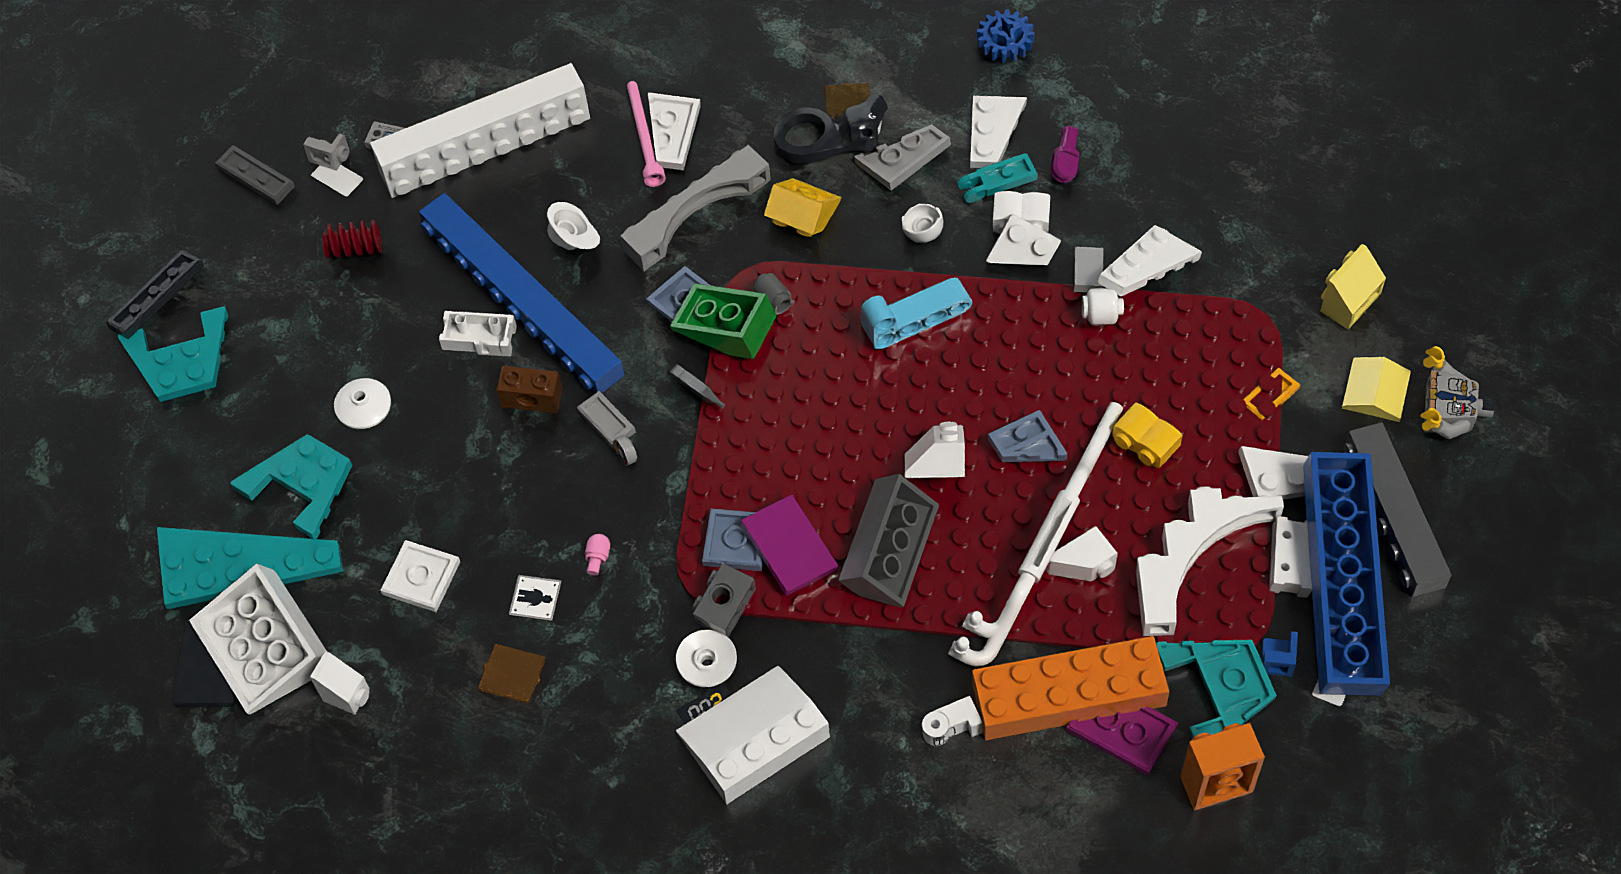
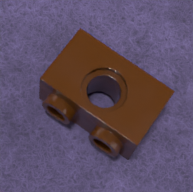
(529, 389)

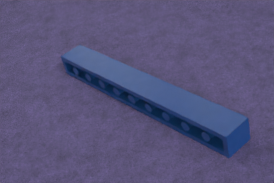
(521, 294)

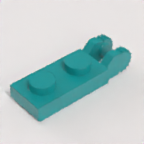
(998, 177)

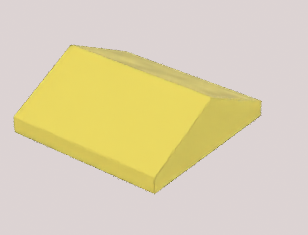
(1376, 387)

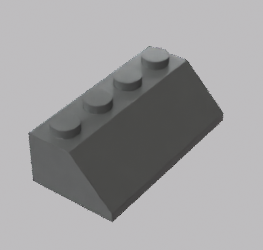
(889, 541)

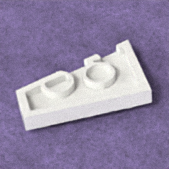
(992, 127)
(673, 128)
(1273, 472)

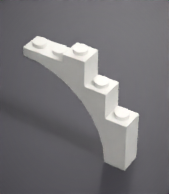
(1184, 542)

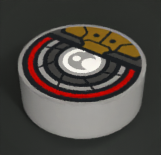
(625, 450)

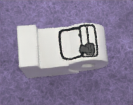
(951, 720)

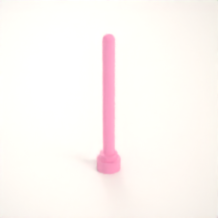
(653, 171)

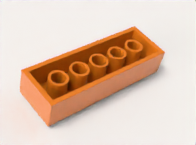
(1069, 687)

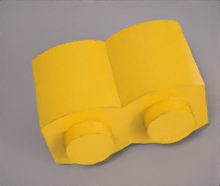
(1146, 435)

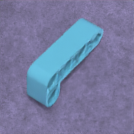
(913, 314)

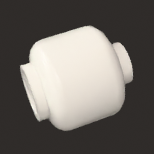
(1102, 306)

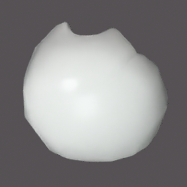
(922, 223)

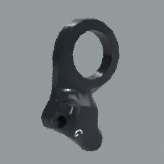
(853, 130)

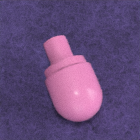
(596, 552)

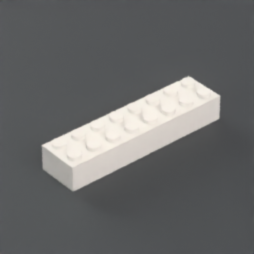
(481, 130)

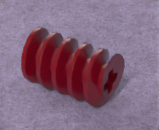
(352, 239)

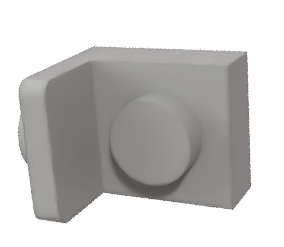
(327, 154)

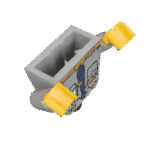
(1451, 399)

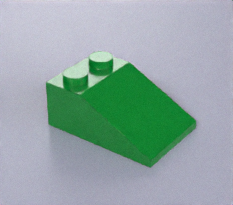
(725, 319)

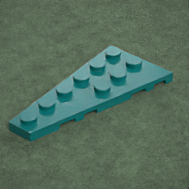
(205, 563)

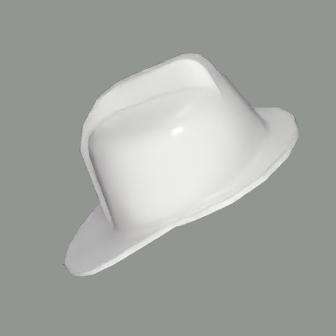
(570, 227)

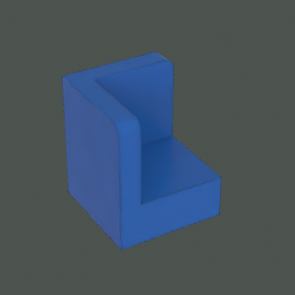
(1280, 655)

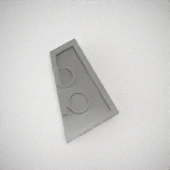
(900, 160)

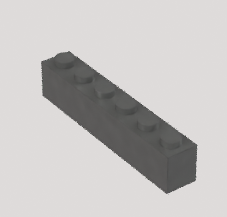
(1400, 514)

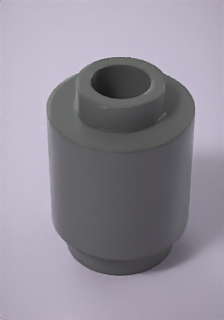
(775, 290)

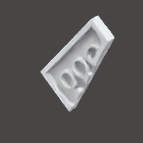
(1147, 259)

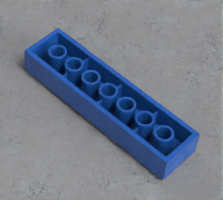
(1345, 574)

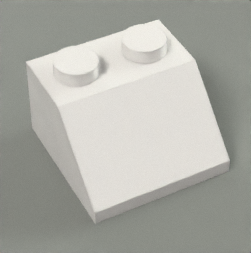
(937, 453)

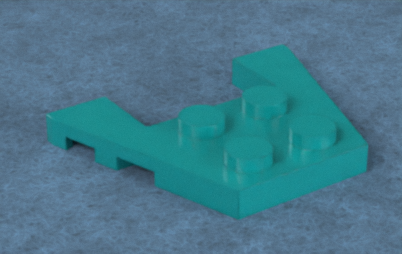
(182, 366)
(307, 470)
(1230, 674)

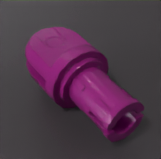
(1065, 157)

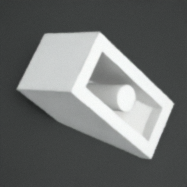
(1084, 557)
(339, 684)

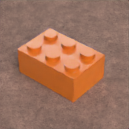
(1221, 765)

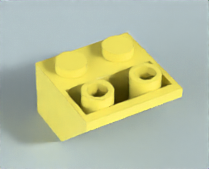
(1352, 287)

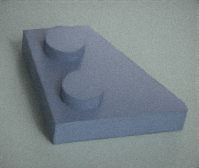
(1027, 441)

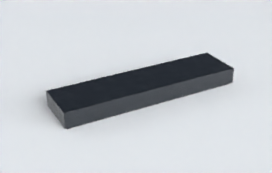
(154, 294)

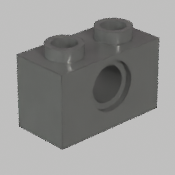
(724, 617)

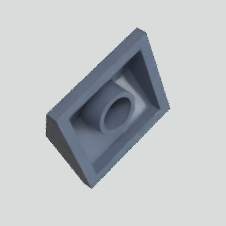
(672, 293)

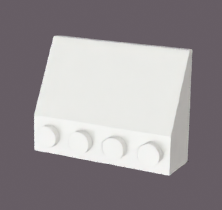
(259, 638)
(754, 733)

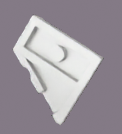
(1023, 244)

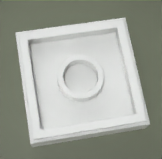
(420, 576)

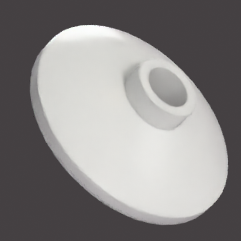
(366, 412)
(703, 646)

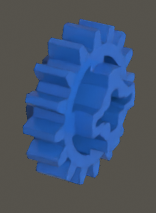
(1005, 35)

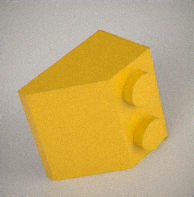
(801, 206)

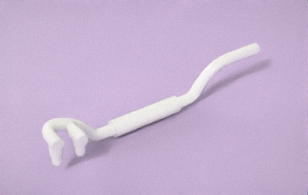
(1039, 553)

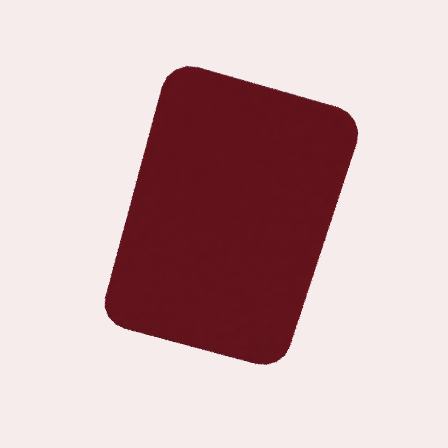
(833, 413)

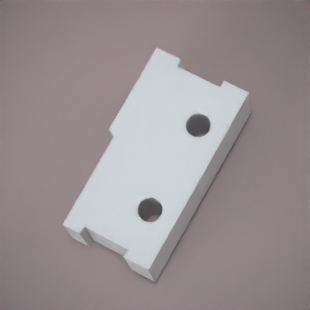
(478, 333)
(1290, 558)

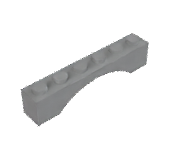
(736, 176)

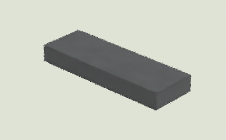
(255, 174)

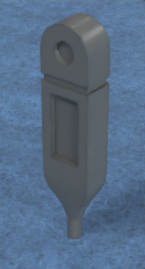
(695, 385)

